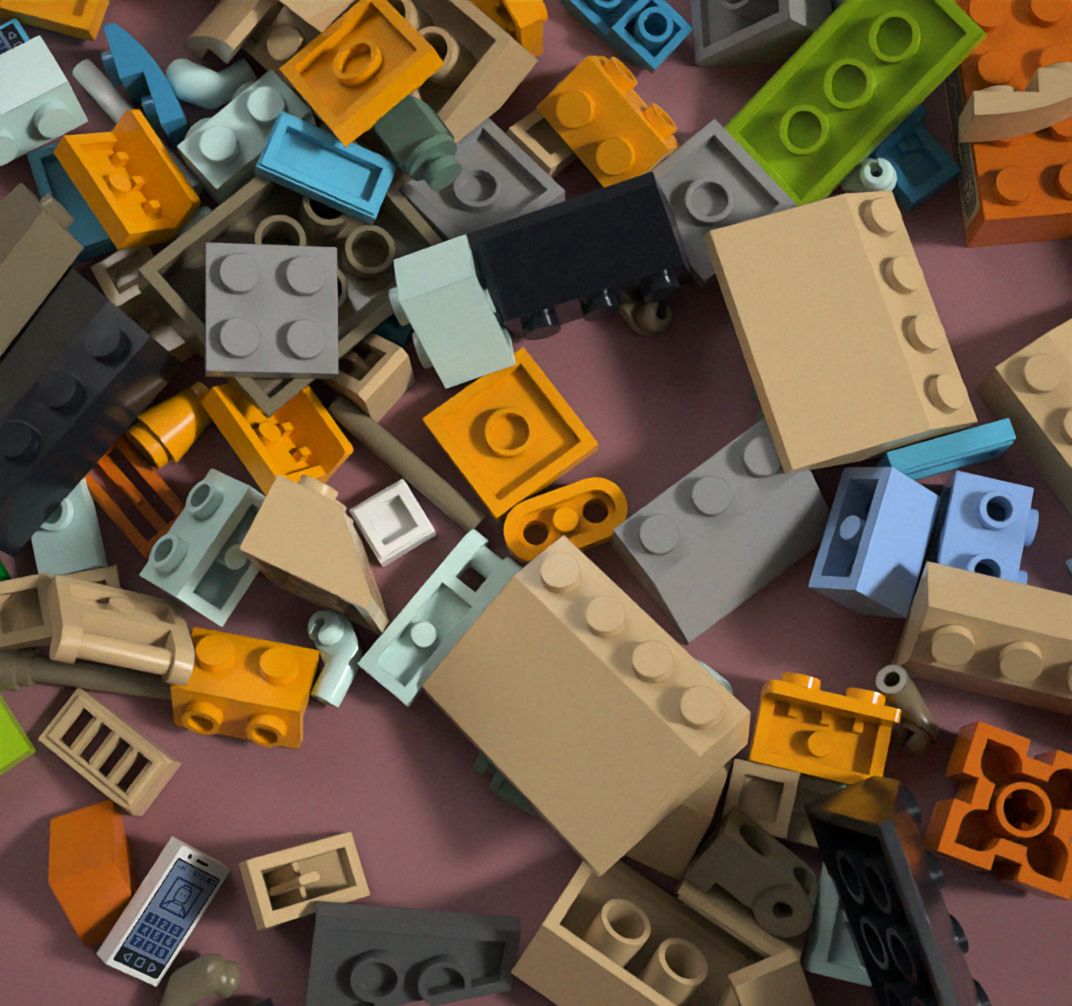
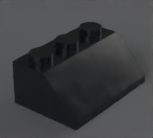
(583, 257)

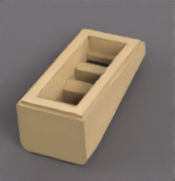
(149, 781)

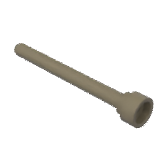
(26, 666)

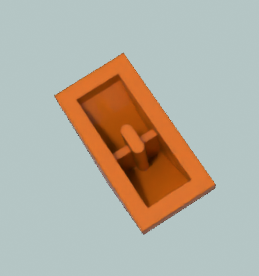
(91, 869)

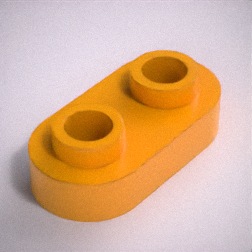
(562, 514)

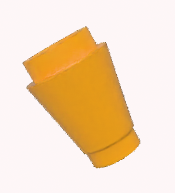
(170, 427)

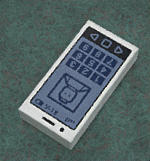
(163, 912)

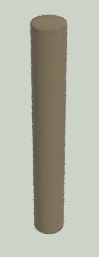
(406, 463)

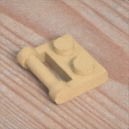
(119, 629)

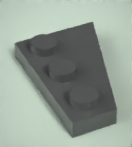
(407, 955)

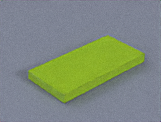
(851, 90)

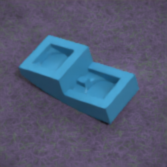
(918, 159)

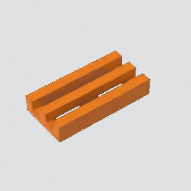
(134, 495)

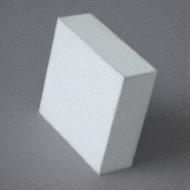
(393, 522)

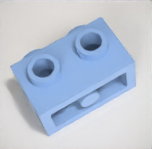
(984, 526)
(875, 541)

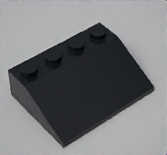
(66, 397)
(893, 896)

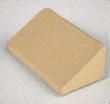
(736, 919)

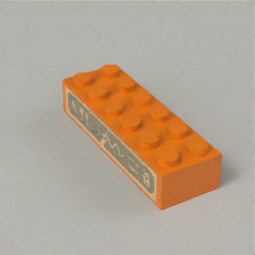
(1019, 184)

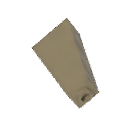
(33, 256)

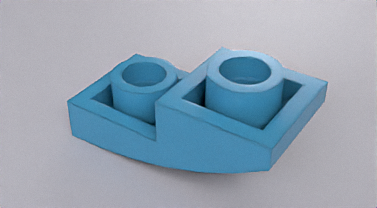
(635, 28)
(132, 66)

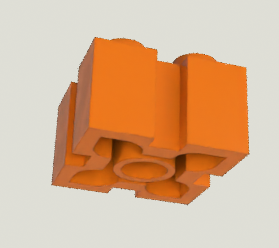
(973, 826)

